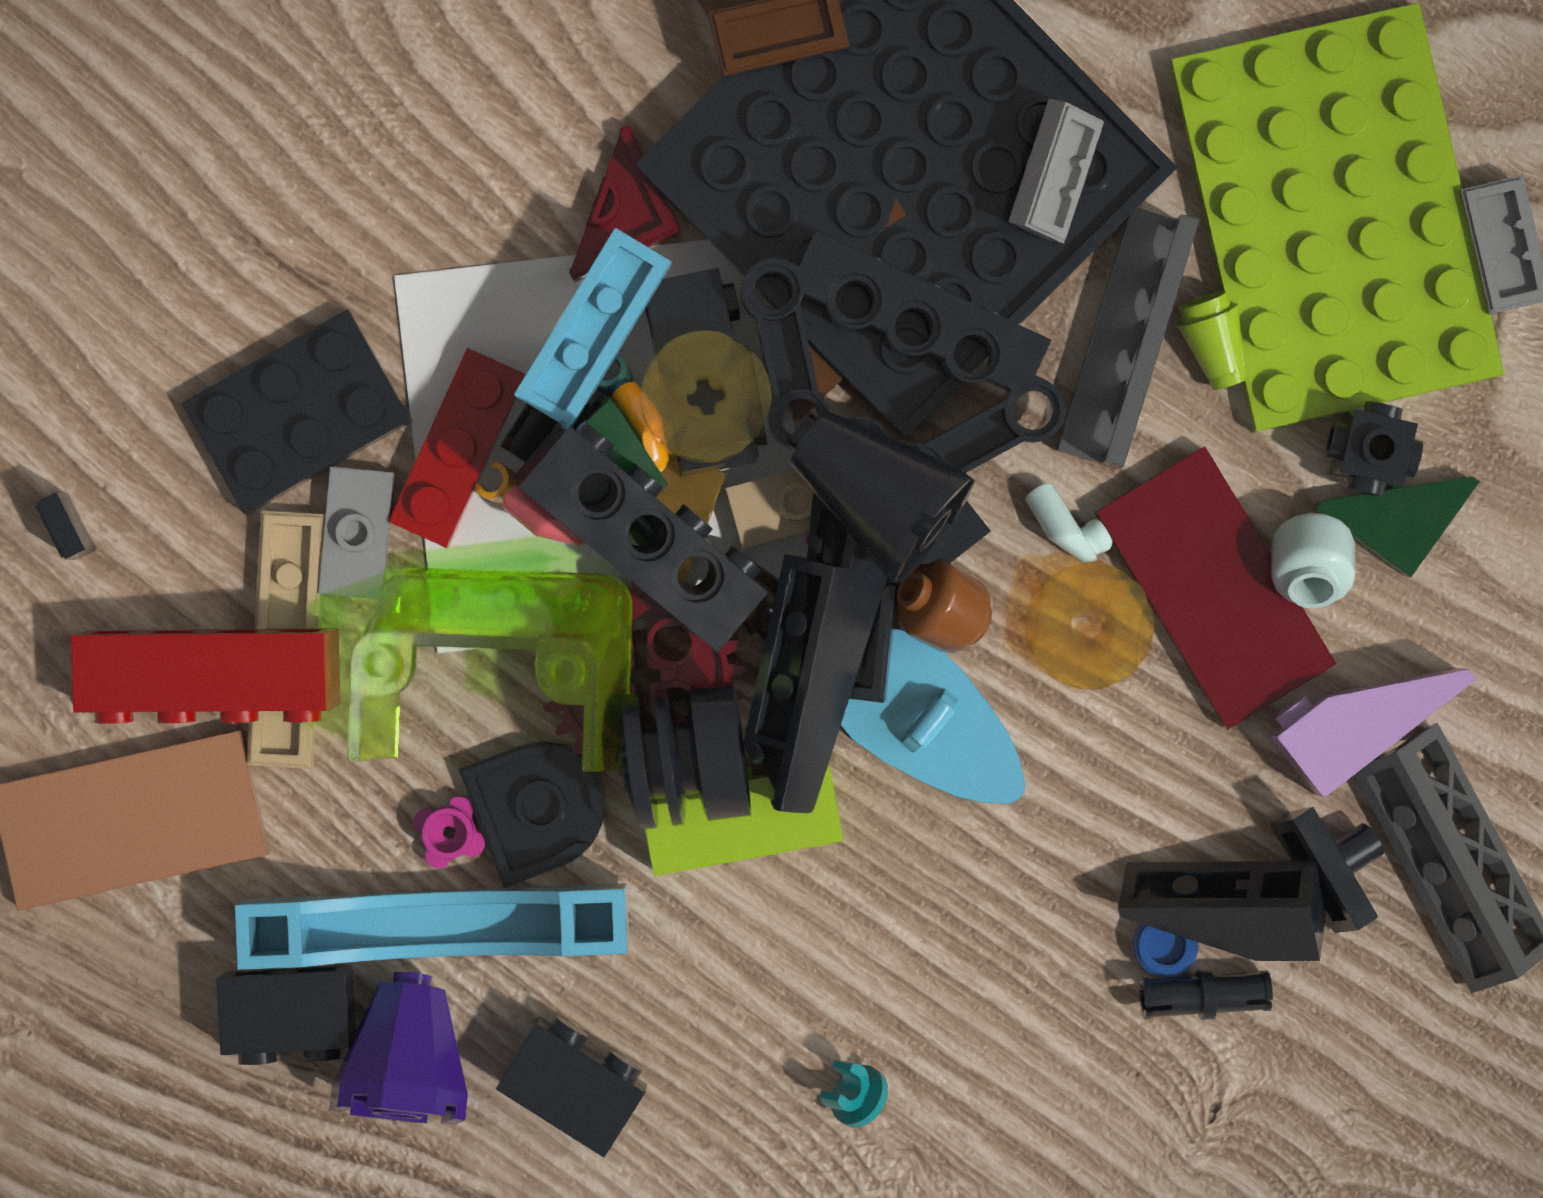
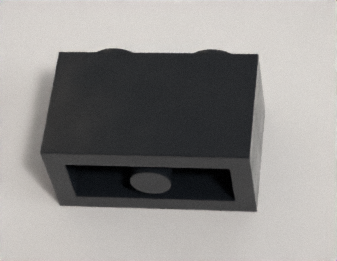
(286, 1013)
(573, 1084)

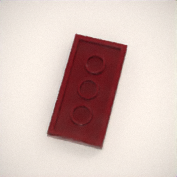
(1214, 588)

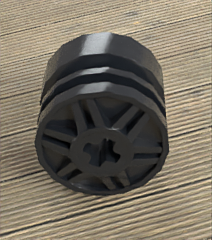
(685, 755)

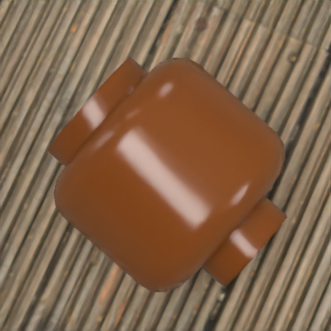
(945, 608)

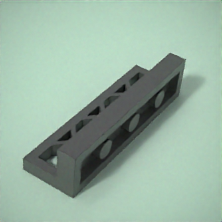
(1127, 337)
(1448, 865)

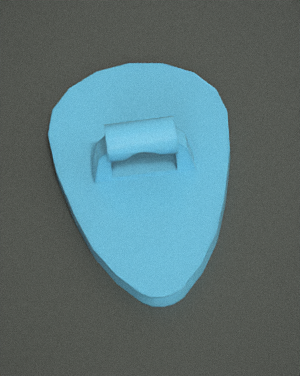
(937, 727)

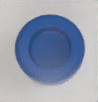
(1163, 952)

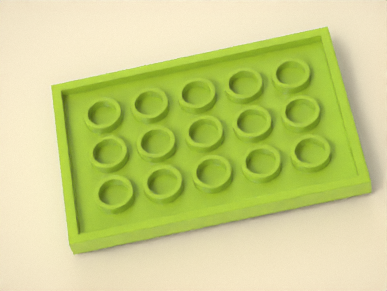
(1336, 216)

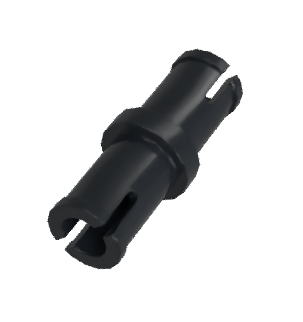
(1205, 994)

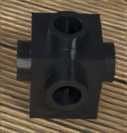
(1350, 451)

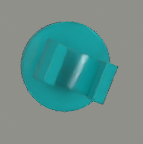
(857, 1095)

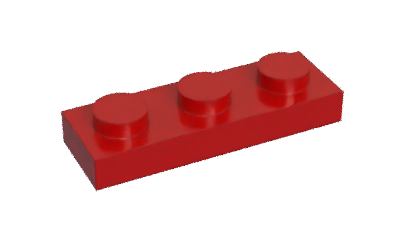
(457, 448)

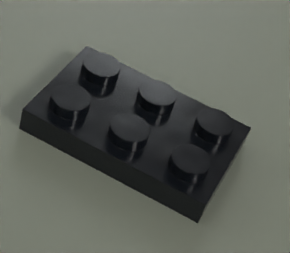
(296, 412)

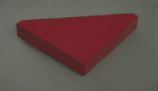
(626, 203)

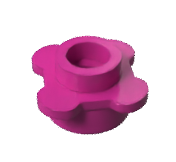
(442, 849)

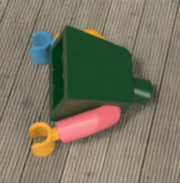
(620, 423)

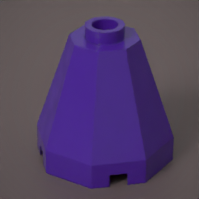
(403, 1057)

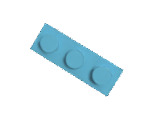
(593, 328)

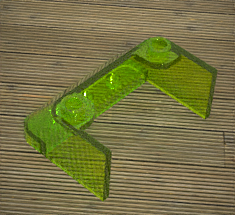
(569, 618)

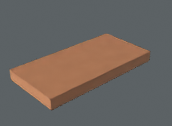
(130, 820)

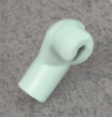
(1063, 530)

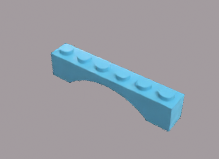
(432, 924)

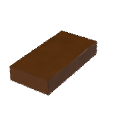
(775, 33)

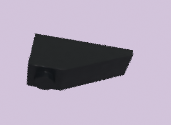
(1231, 905)

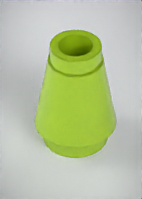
(1215, 338)

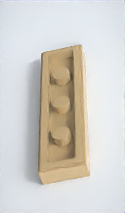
(286, 599)

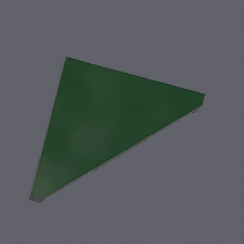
(1402, 522)

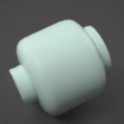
(1313, 560)

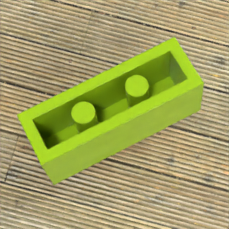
(765, 833)

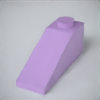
(1349, 728)

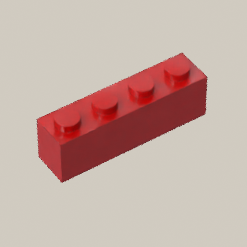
(206, 672)

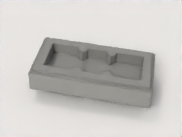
(1056, 171)
(1504, 243)
(356, 532)

